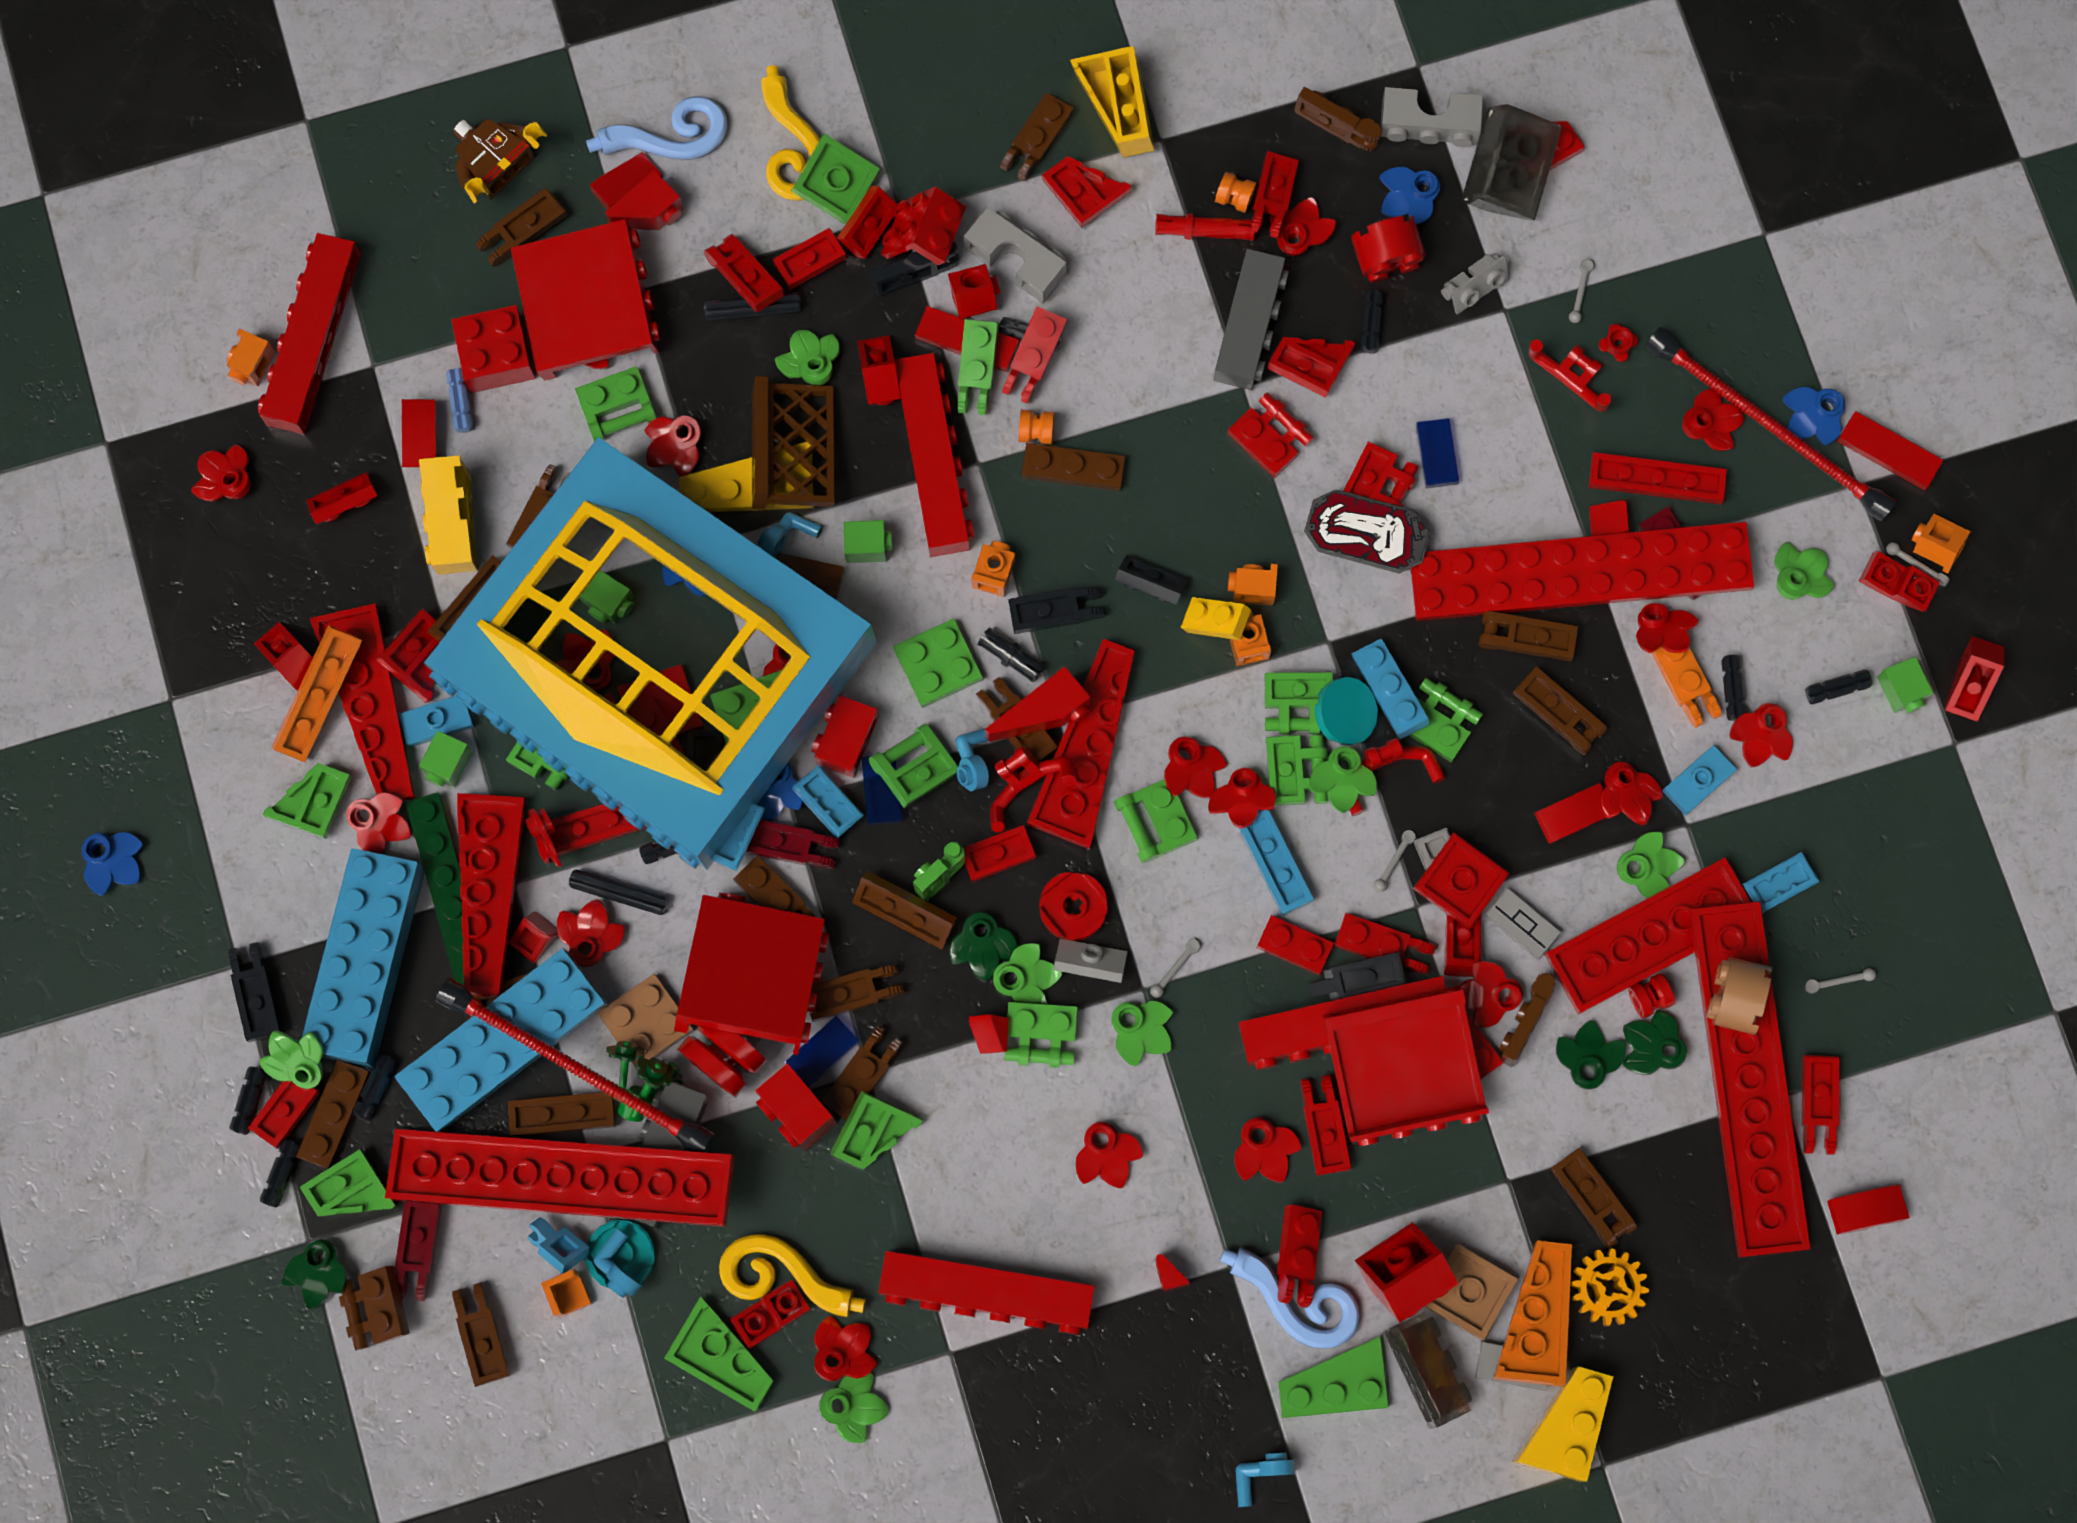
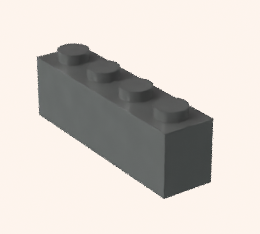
(1249, 320)
(678, 1103)

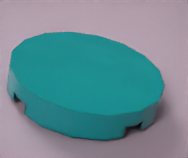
(1346, 711)
(634, 1255)

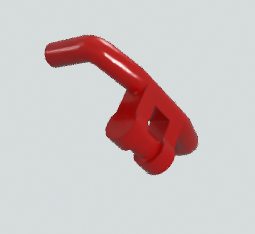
(1570, 379)
(1392, 752)
(1019, 781)

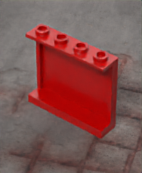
(585, 297)
(752, 971)
(1405, 1065)

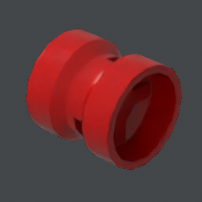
(1651, 996)

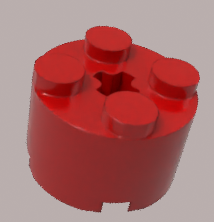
(1389, 247)

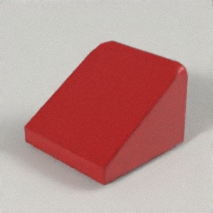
(1609, 518)
(533, 936)
(990, 1033)
(1169, 1275)

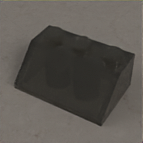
(1511, 162)
(1428, 1370)

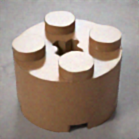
(1740, 994)

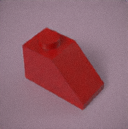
(648, 205)
(879, 370)
(285, 654)
(1975, 678)

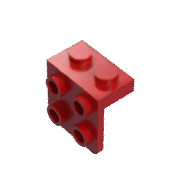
(925, 225)

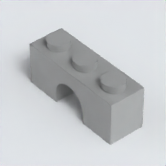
(1405, 120)
(996, 235)

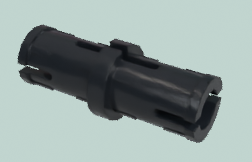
(1011, 654)

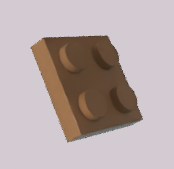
(644, 1017)
(1477, 1297)

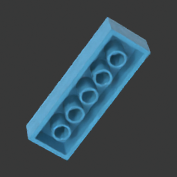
(363, 956)
(481, 1059)

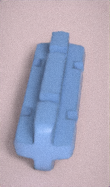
(459, 401)

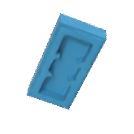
(445, 716)
(1699, 780)
(827, 801)
(737, 844)
(1781, 882)

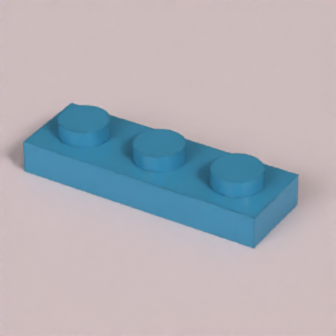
(1390, 689)
(1276, 864)

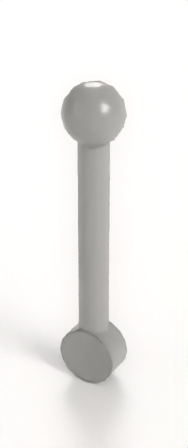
(1586, 267)
(1894, 549)
(1407, 839)
(1191, 948)
(1813, 986)

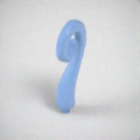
(623, 137)
(1259, 1273)

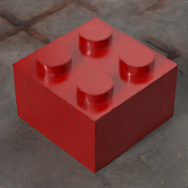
(493, 349)
(796, 1107)
(1406, 1272)

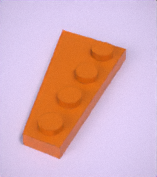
(1539, 1324)

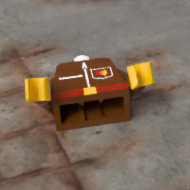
(493, 154)

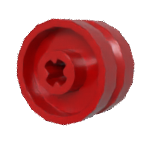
(721, 1056)

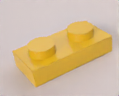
(1216, 618)

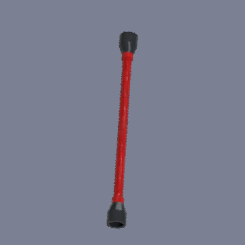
(1874, 501)
(458, 998)

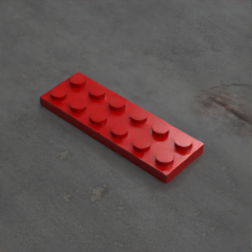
(1640, 938)

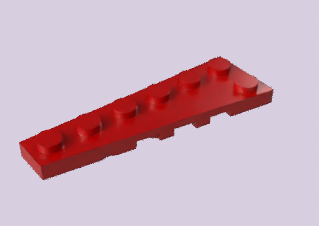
(371, 701)
(1089, 743)
(488, 861)

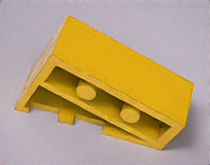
(1118, 96)
(448, 515)
(1569, 1428)

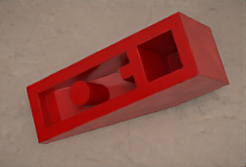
(1047, 707)

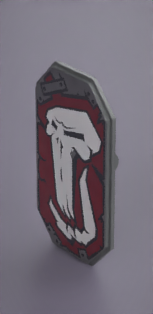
(1367, 531)

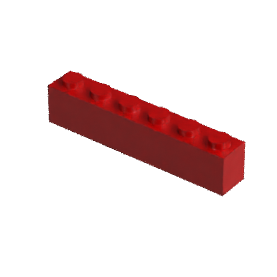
(309, 333)
(932, 455)
(1303, 1030)
(986, 1291)

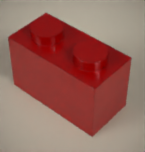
(845, 736)

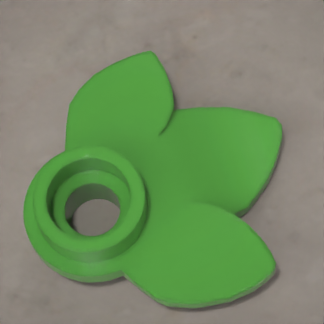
(807, 354)
(1804, 569)
(1340, 783)
(1653, 864)
(1031, 973)
(1145, 1034)
(291, 1056)
(858, 1409)

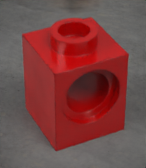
(973, 291)

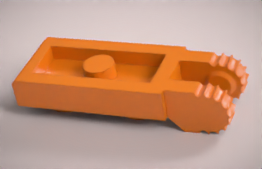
(1687, 683)

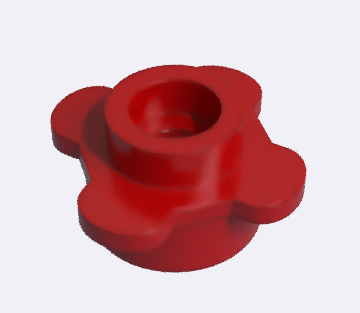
(1626, 338)

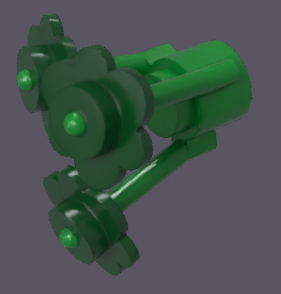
(653, 1071)

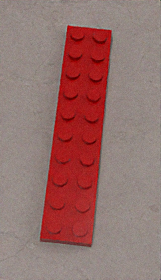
(1582, 571)
(1750, 1093)
(560, 1177)

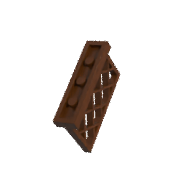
(763, 444)

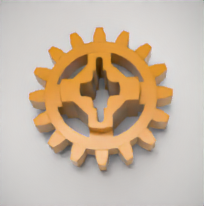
(1616, 1273)

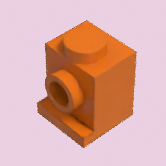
(249, 358)
(1940, 541)
(993, 579)
(1253, 584)
(1253, 649)

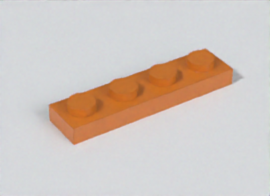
(316, 693)

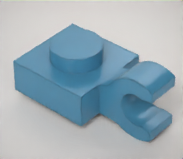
(558, 1248)

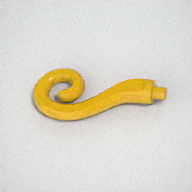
(777, 101)
(825, 1295)

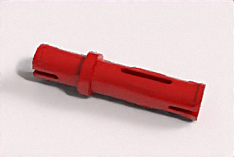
(1203, 227)

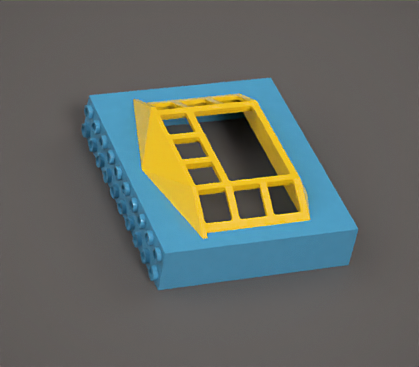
(598, 739)

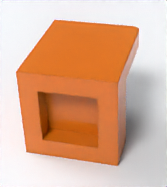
(566, 1293)

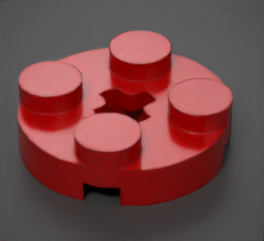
(1053, 906)

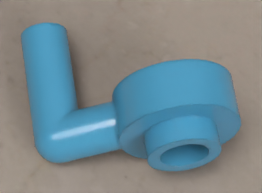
(774, 539)
(972, 769)
(621, 1281)
(1274, 1465)

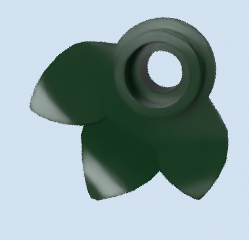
(984, 950)
(1648, 1044)
(1590, 1051)
(316, 1277)

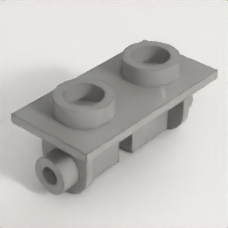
(1487, 275)

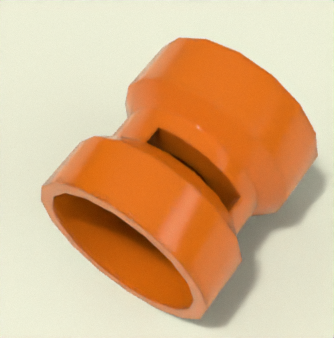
(1235, 192)
(1036, 426)

